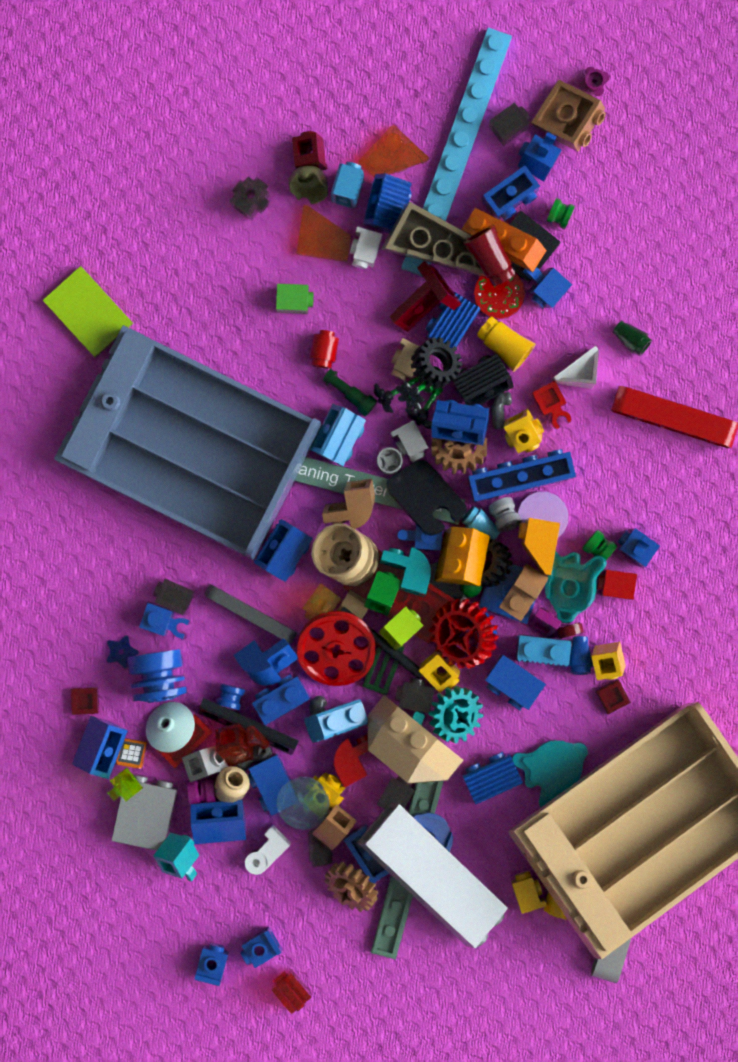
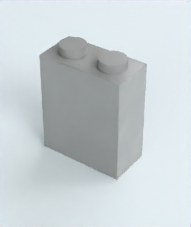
(147, 815)

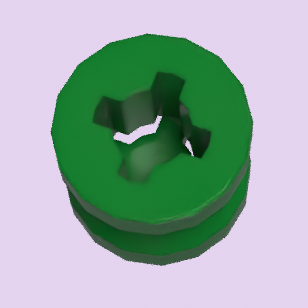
(560, 213)

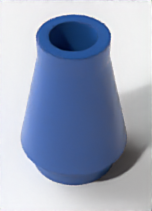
(580, 657)

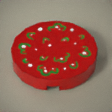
(499, 300)

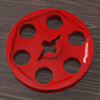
(325, 644)

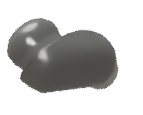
(497, 409)
(258, 755)

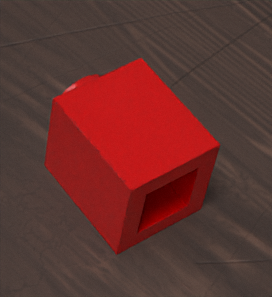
(617, 584)

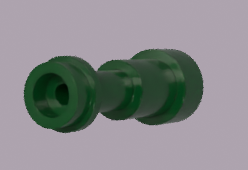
(352, 394)

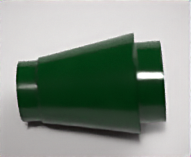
(632, 337)

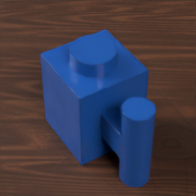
(422, 541)

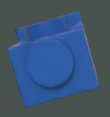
(267, 941)
(206, 974)

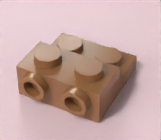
(569, 115)

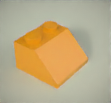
(540, 542)
(462, 556)

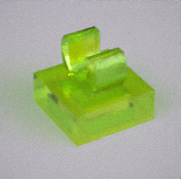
(124, 785)

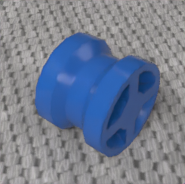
(230, 696)

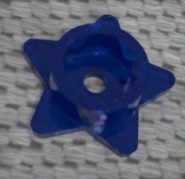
(115, 656)

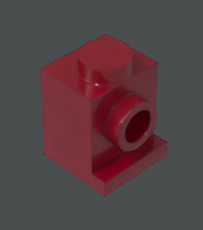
(304, 145)

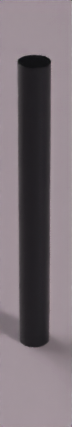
(398, 656)

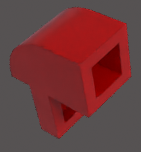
(347, 760)

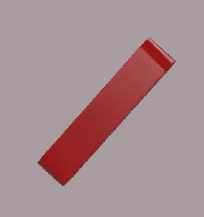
(675, 417)

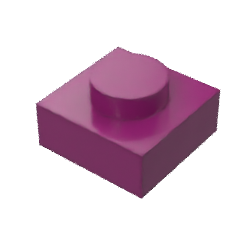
(544, 622)

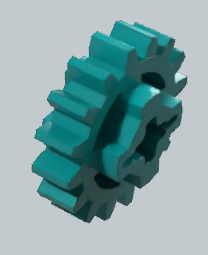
(456, 714)

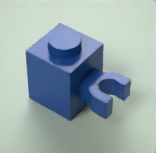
(539, 155)
(548, 286)
(637, 547)
(160, 620)

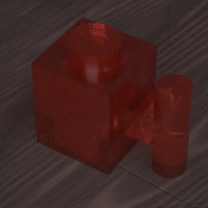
(237, 744)
(291, 991)

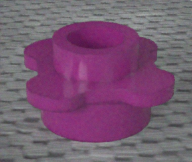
(587, 84)

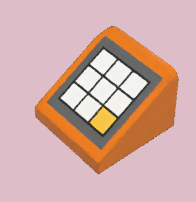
(132, 753)

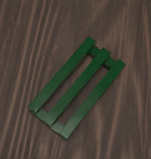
(375, 687)

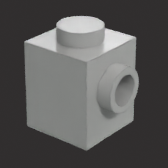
(203, 763)

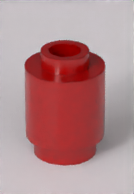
(324, 349)

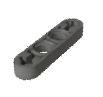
(250, 613)

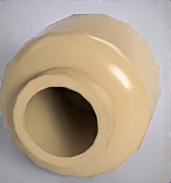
(231, 784)

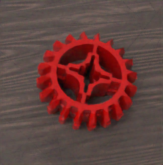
(472, 652)

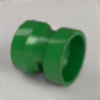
(605, 549)

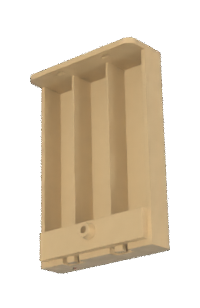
(638, 830)

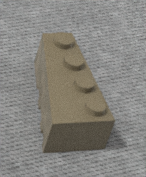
(430, 239)

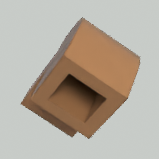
(358, 505)
(523, 592)
(334, 827)

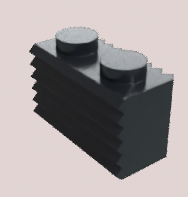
(483, 380)

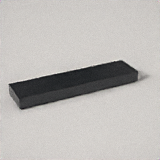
(228, 717)

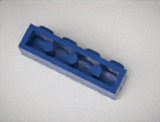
(521, 477)

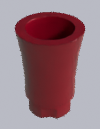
(490, 255)

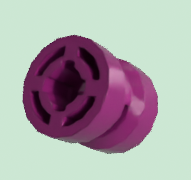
(207, 791)

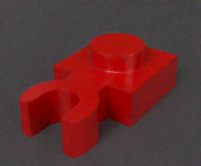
(550, 401)

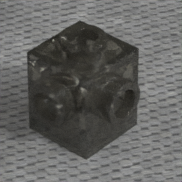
(250, 206)

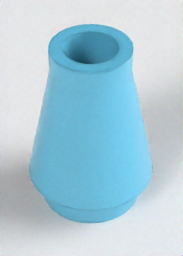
(479, 520)

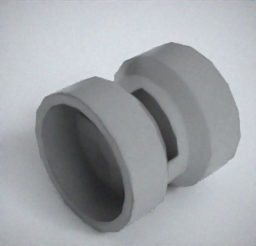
(389, 461)
(504, 514)

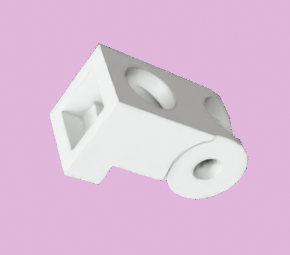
(262, 858)

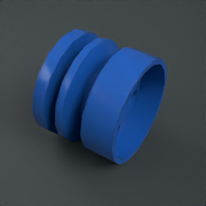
(157, 675)

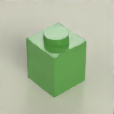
(293, 298)

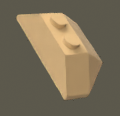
(408, 746)

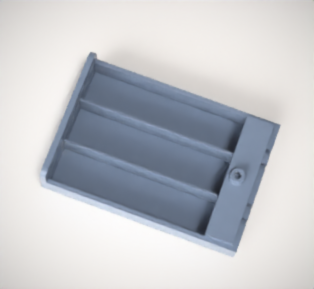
(188, 442)

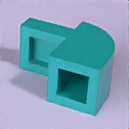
(415, 567)

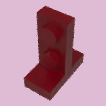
(424, 298)

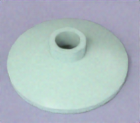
(176, 733)

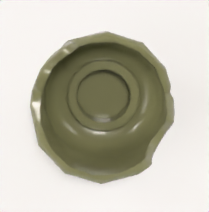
(308, 183)

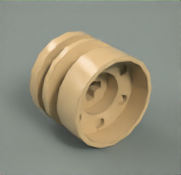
(345, 554)

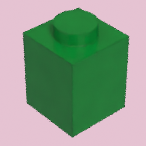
(383, 592)

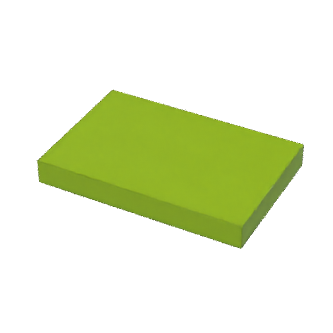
(87, 311)

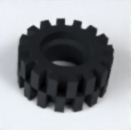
(427, 371)
(499, 564)

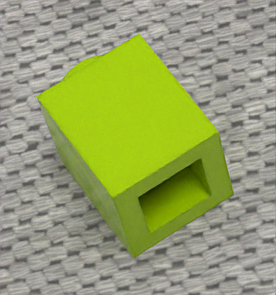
(401, 628)

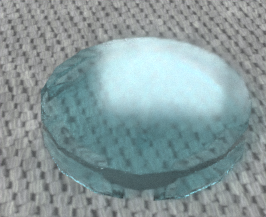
(303, 803)

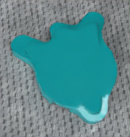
(572, 584)
(552, 767)

